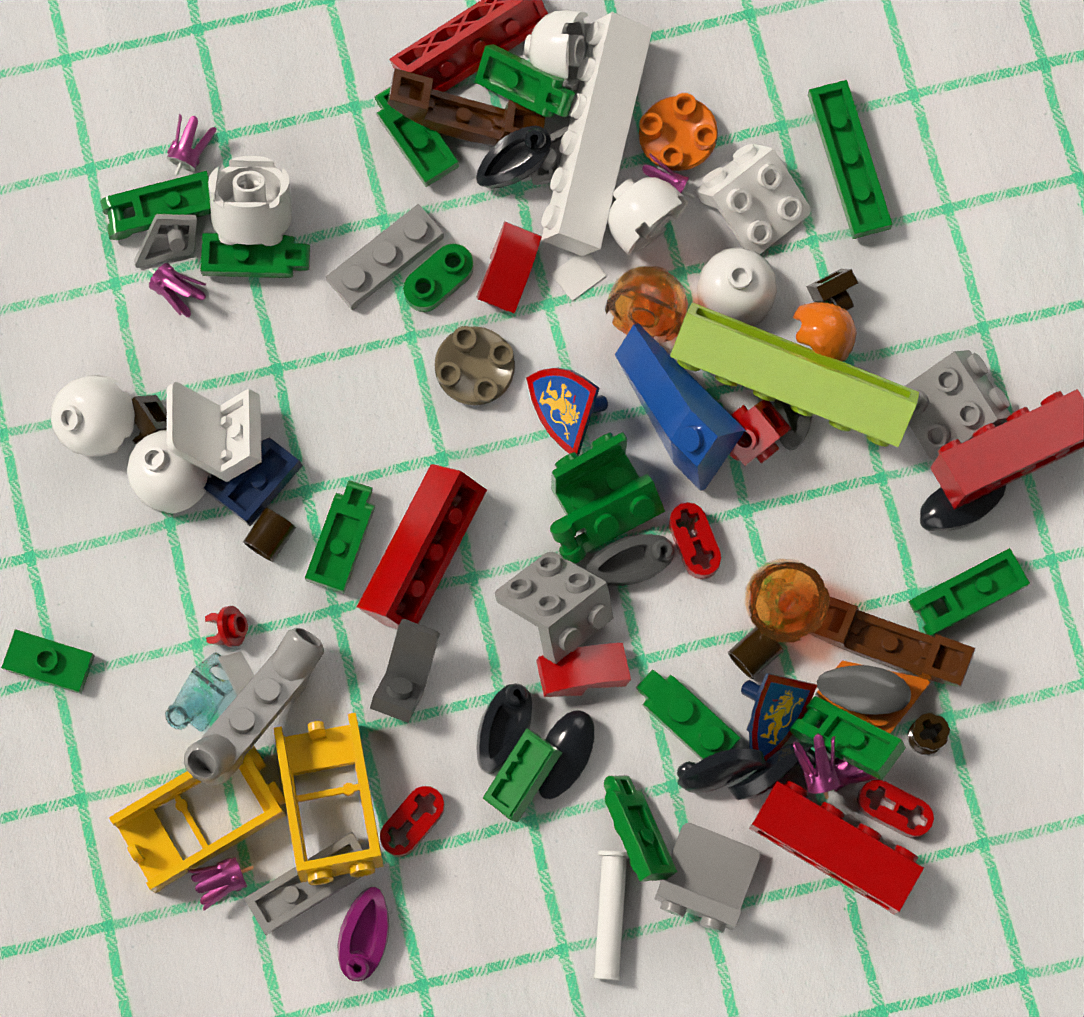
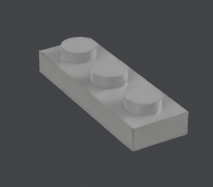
(385, 256)
(288, 897)

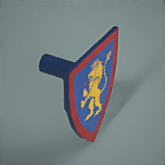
(565, 404)
(775, 709)

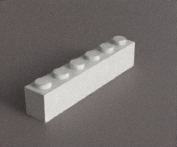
(596, 134)

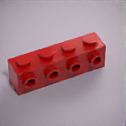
(1012, 449)
(422, 547)
(836, 847)

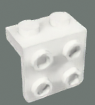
(755, 197)
(214, 436)

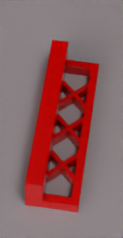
(451, 61)

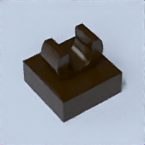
(834, 288)
(149, 415)

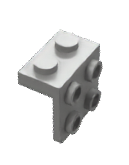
(955, 401)
(559, 600)
(709, 877)

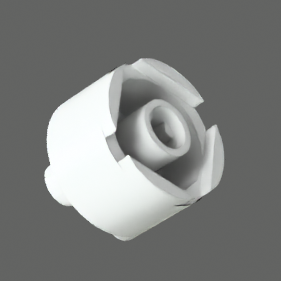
(250, 201)

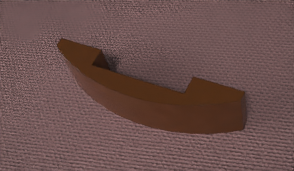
(456, 115)
(895, 645)

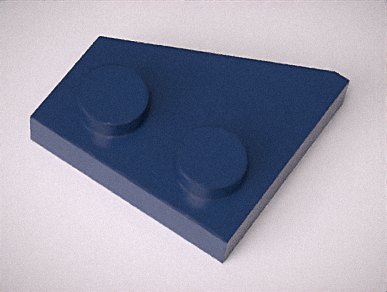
(258, 486)

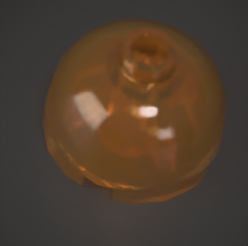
(649, 298)
(786, 600)

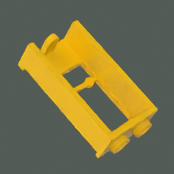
(320, 751)
(152, 845)

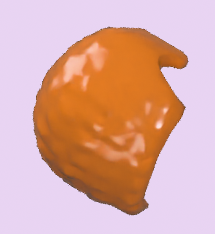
(826, 329)

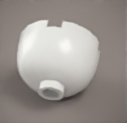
(559, 45)
(643, 212)
(738, 285)
(92, 415)
(163, 478)

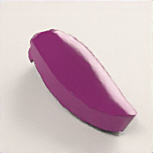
(363, 935)

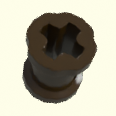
(926, 746)

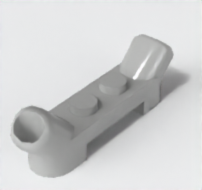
(254, 709)

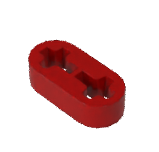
(685, 543)
(900, 799)
(404, 815)

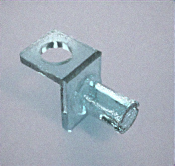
(199, 697)

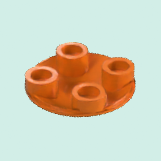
(678, 132)

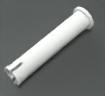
(610, 915)

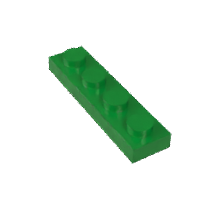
(849, 159)

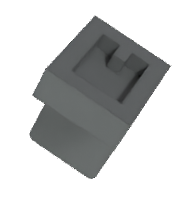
(406, 671)

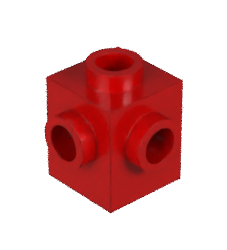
(762, 429)

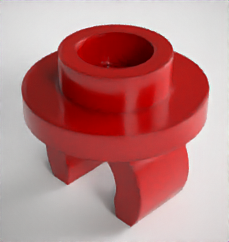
(231, 627)

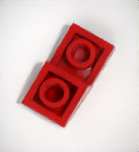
(509, 267)
(583, 669)

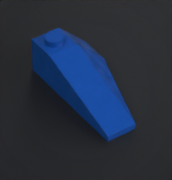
(685, 416)

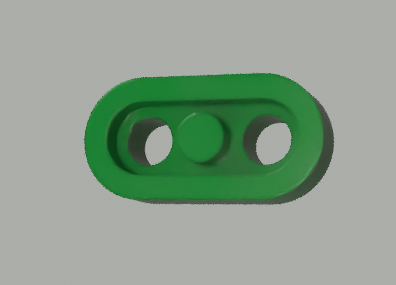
(439, 276)

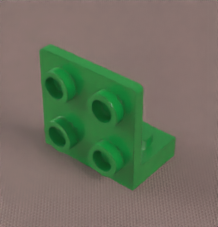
(593, 473)

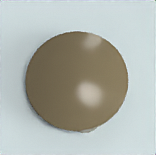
(474, 365)

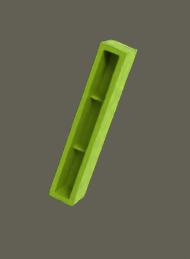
(794, 375)

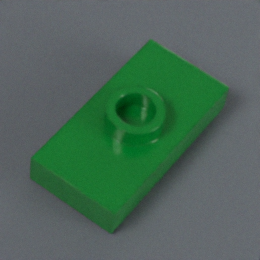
(48, 661)
(522, 775)

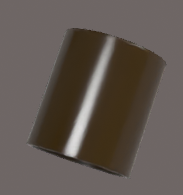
(269, 534)
(754, 653)

